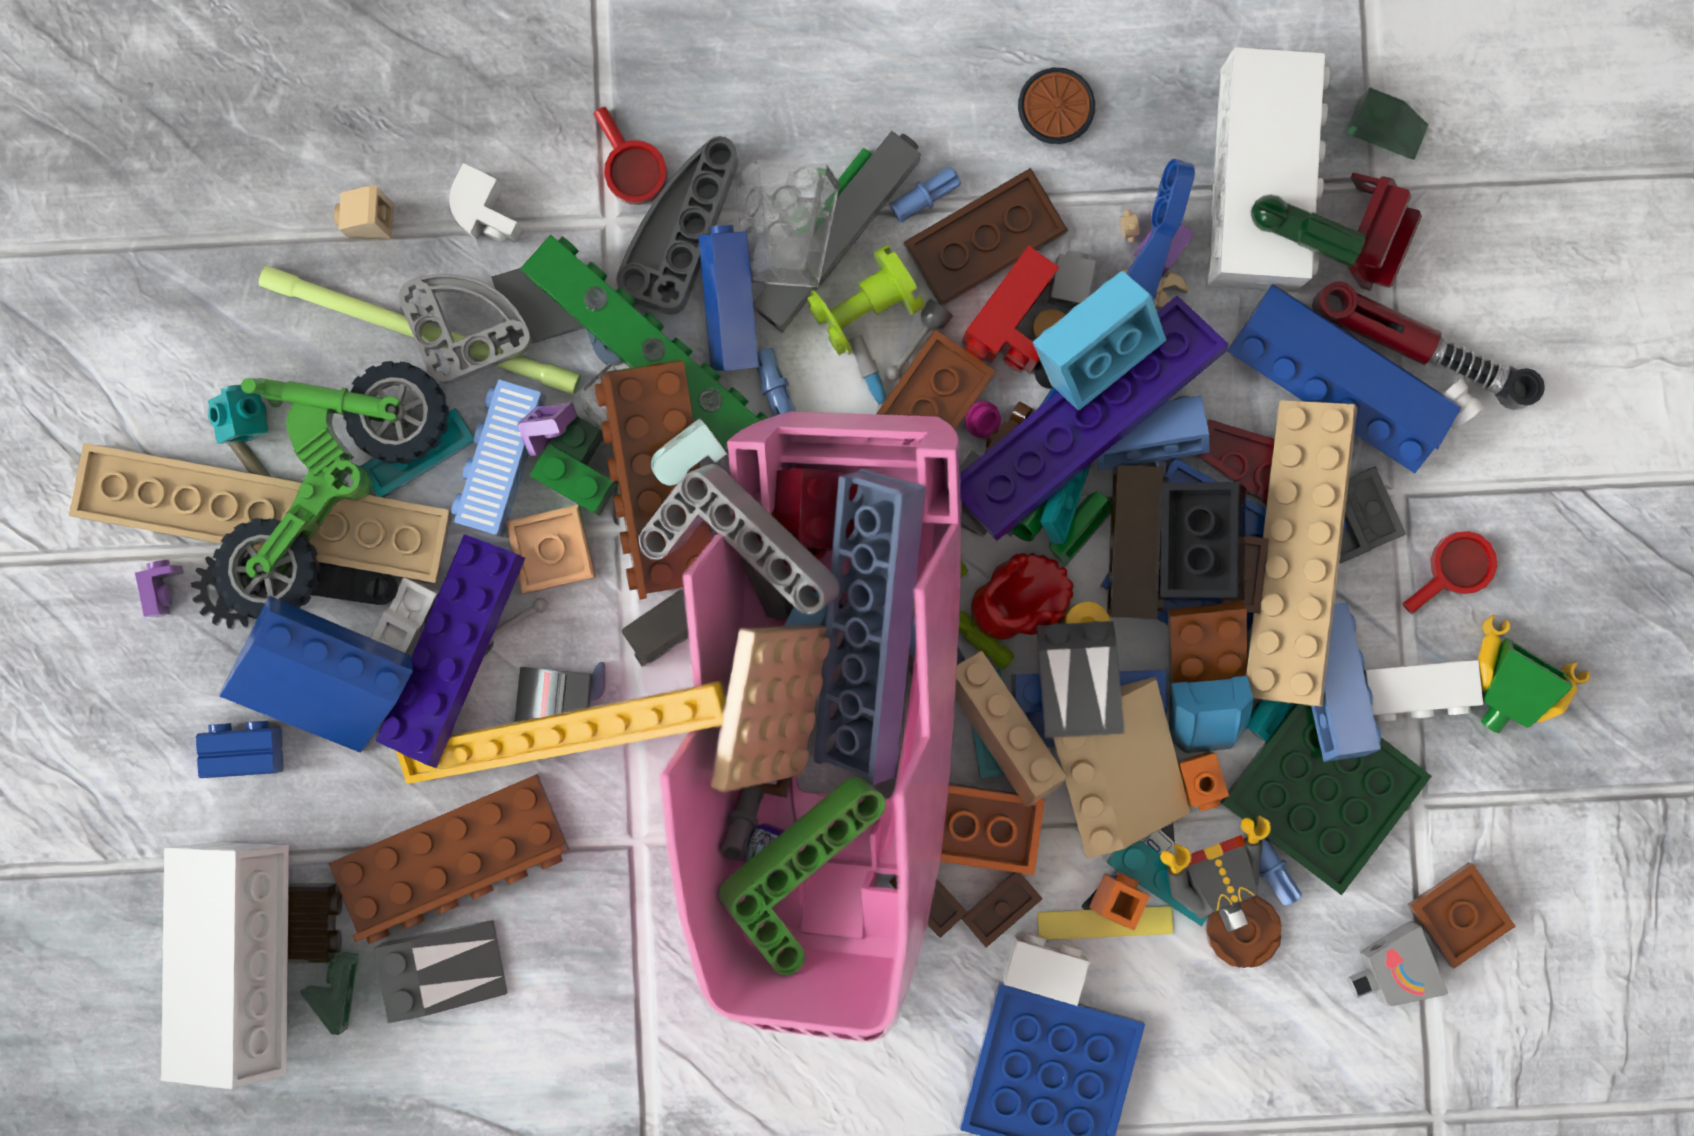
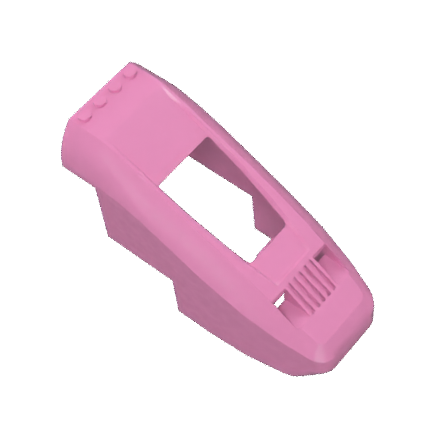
(854, 935)

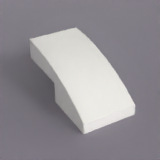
(406, 614)

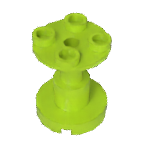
(876, 293)

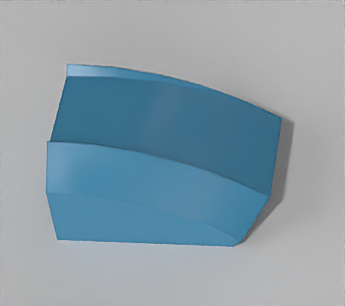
(1209, 713)

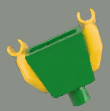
(1521, 683)

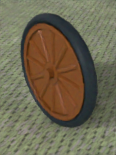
(1056, 105)

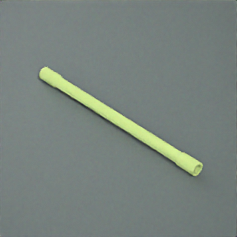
(295, 287)

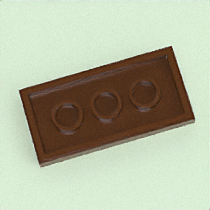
(985, 237)

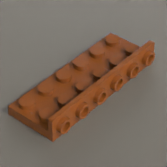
(643, 413)
(449, 859)

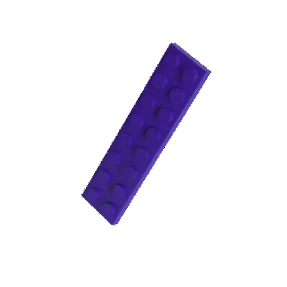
(1062, 441)

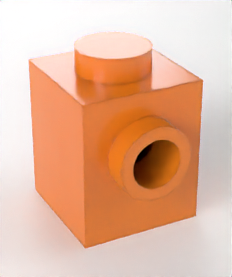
(1203, 780)
(1119, 900)

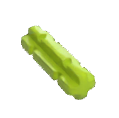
(1000, 655)

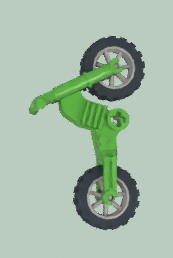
(327, 465)

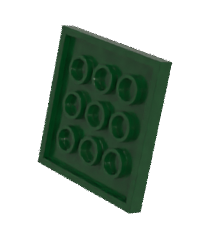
(1322, 811)

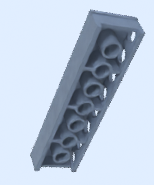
(874, 622)

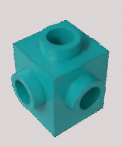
(237, 415)

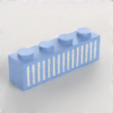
(498, 460)

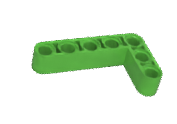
(796, 867)

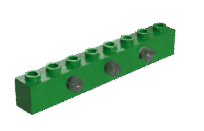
(633, 336)

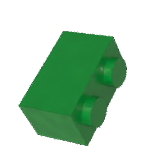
(573, 479)

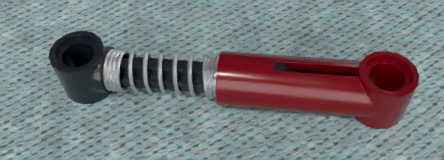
(1425, 344)

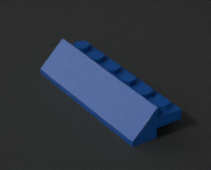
(1331, 366)

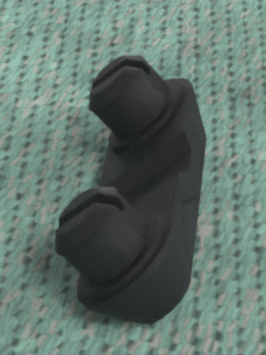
(355, 585)

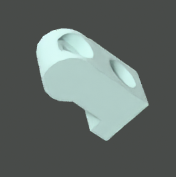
(684, 451)

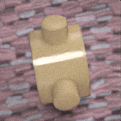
(1129, 226)

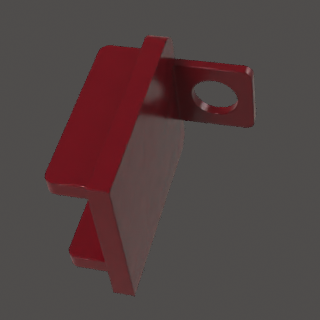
(1388, 231)

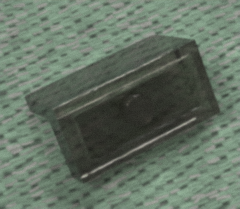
(659, 629)

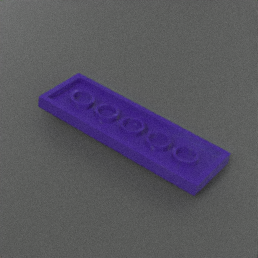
(451, 650)

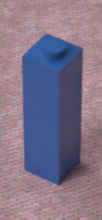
(728, 299)

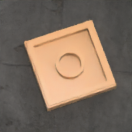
(553, 549)

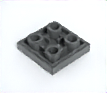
(540, 312)

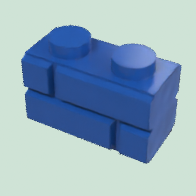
(239, 752)

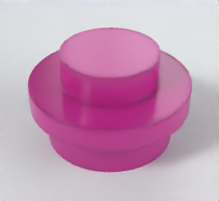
(982, 419)

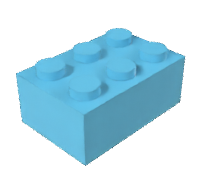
(1100, 340)

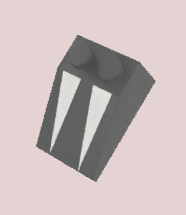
(1079, 679)
(440, 971)

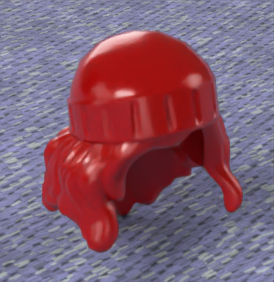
(1021, 596)

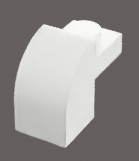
(472, 204)

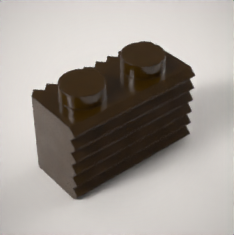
(313, 922)

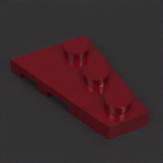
(1241, 457)

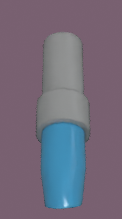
(868, 368)

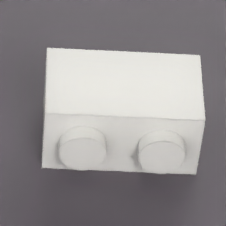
(1046, 969)

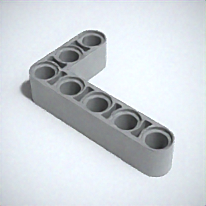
(740, 533)

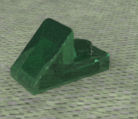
(335, 1003)

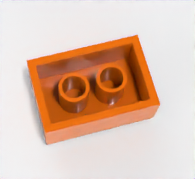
(991, 829)

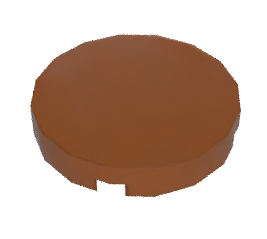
(1250, 944)

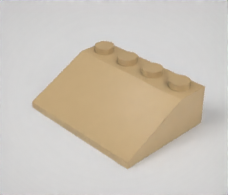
(1125, 781)

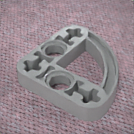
(460, 350)

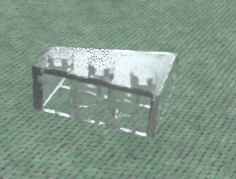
(786, 219)

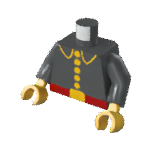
(1219, 875)

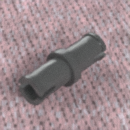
(742, 822)

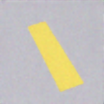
(1092, 925)

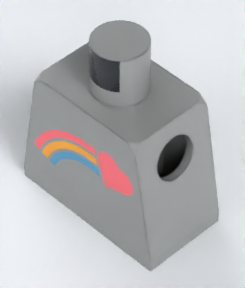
(1399, 968)

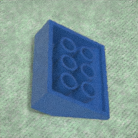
(317, 675)

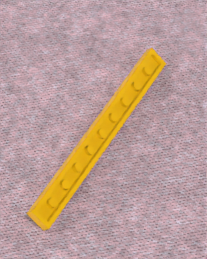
(575, 732)

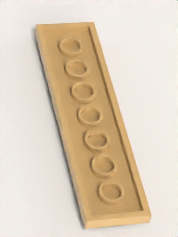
(1303, 551)

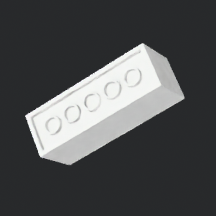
(1266, 147)
(225, 963)

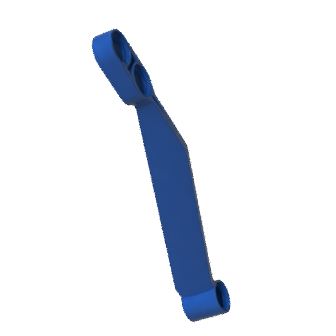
(1165, 221)

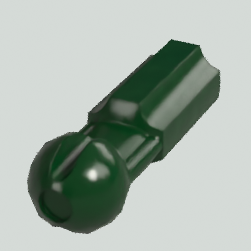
(1307, 229)

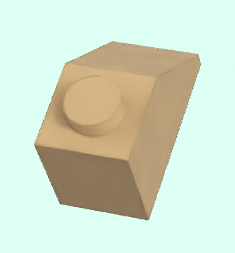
(365, 213)

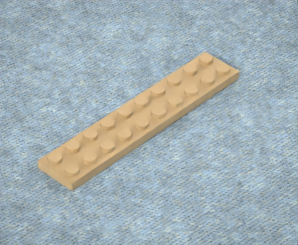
(211, 501)

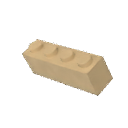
(1006, 730)

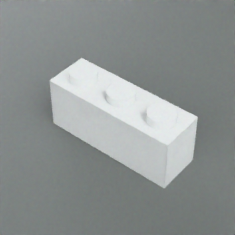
(1424, 688)

